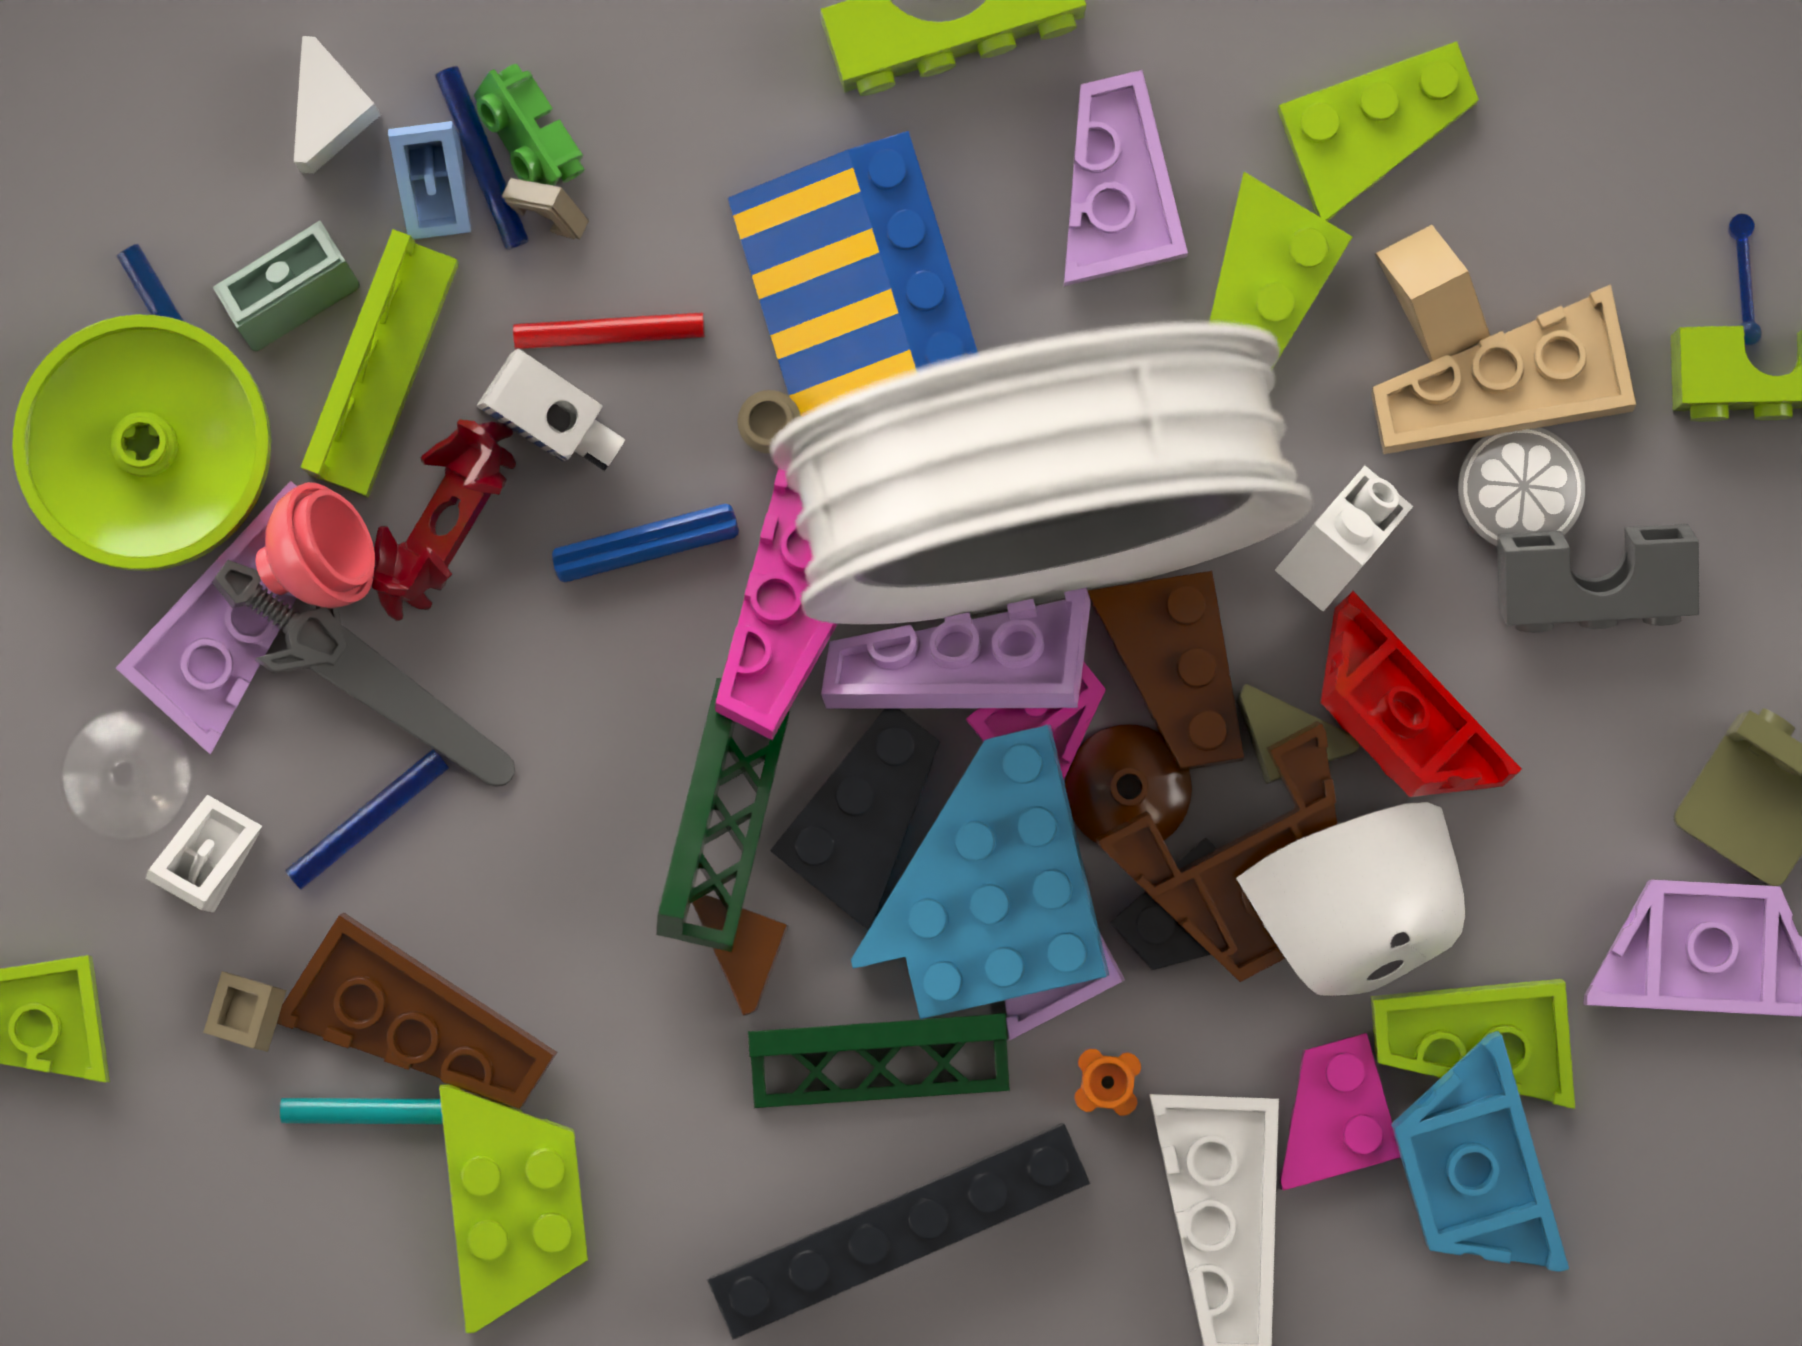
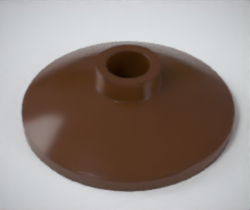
(1121, 752)

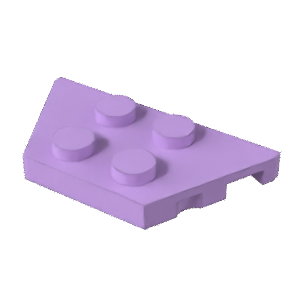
(1704, 952)

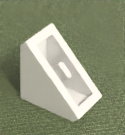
(328, 108)
(205, 854)

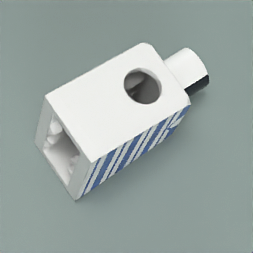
(522, 398)

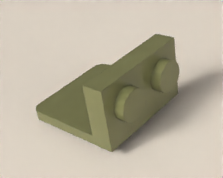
(1750, 798)

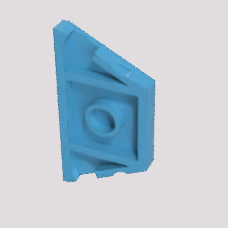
(1477, 1165)

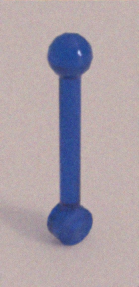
(1741, 228)

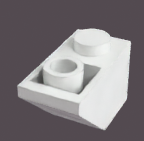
(1344, 538)

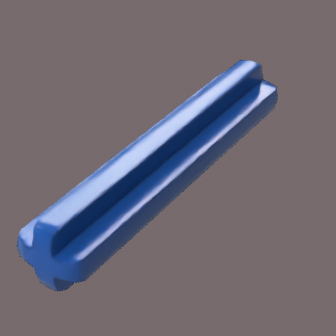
(645, 542)

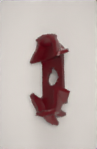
(422, 561)

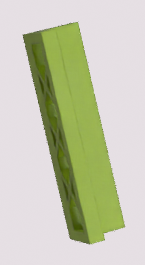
(379, 365)

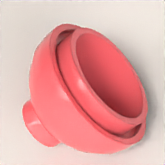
(317, 548)

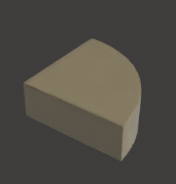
(548, 202)

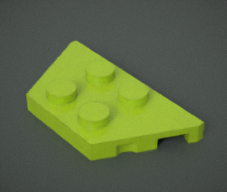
(510, 1203)

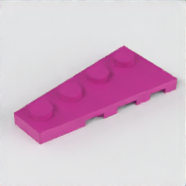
(773, 637)

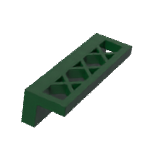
(695, 832)
(873, 1036)

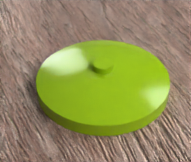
(141, 442)

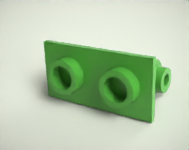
(509, 107)

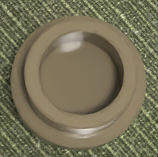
(764, 417)

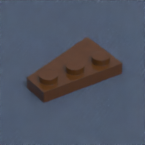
(1178, 659)

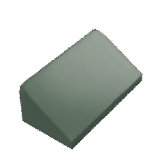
(287, 286)

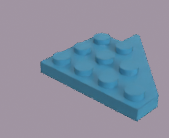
(995, 888)

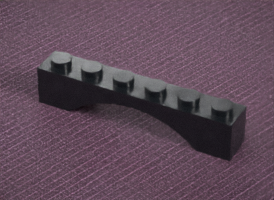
(898, 1231)

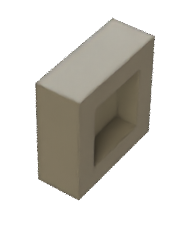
(244, 1011)

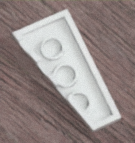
(1224, 1203)

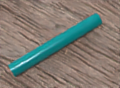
(360, 1111)

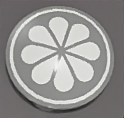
(1521, 484)

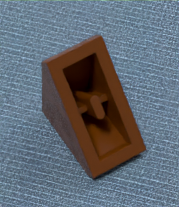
(752, 954)

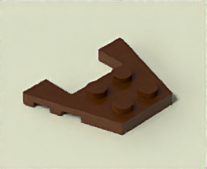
(1206, 893)

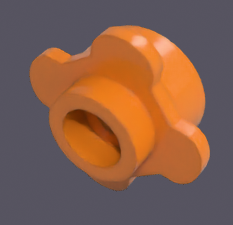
(1120, 1095)

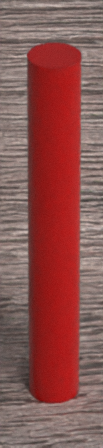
(608, 330)

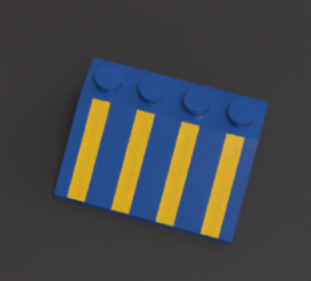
(852, 272)

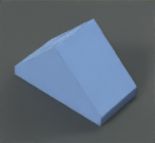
(431, 179)

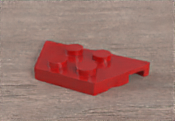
(1404, 712)

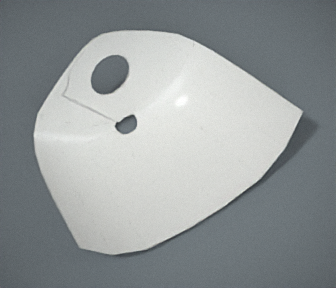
(1355, 886)

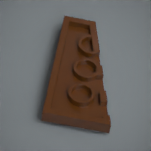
(392, 1006)

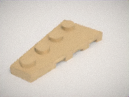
(1535, 376)

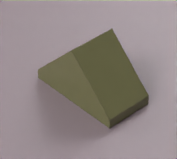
(1273, 720)

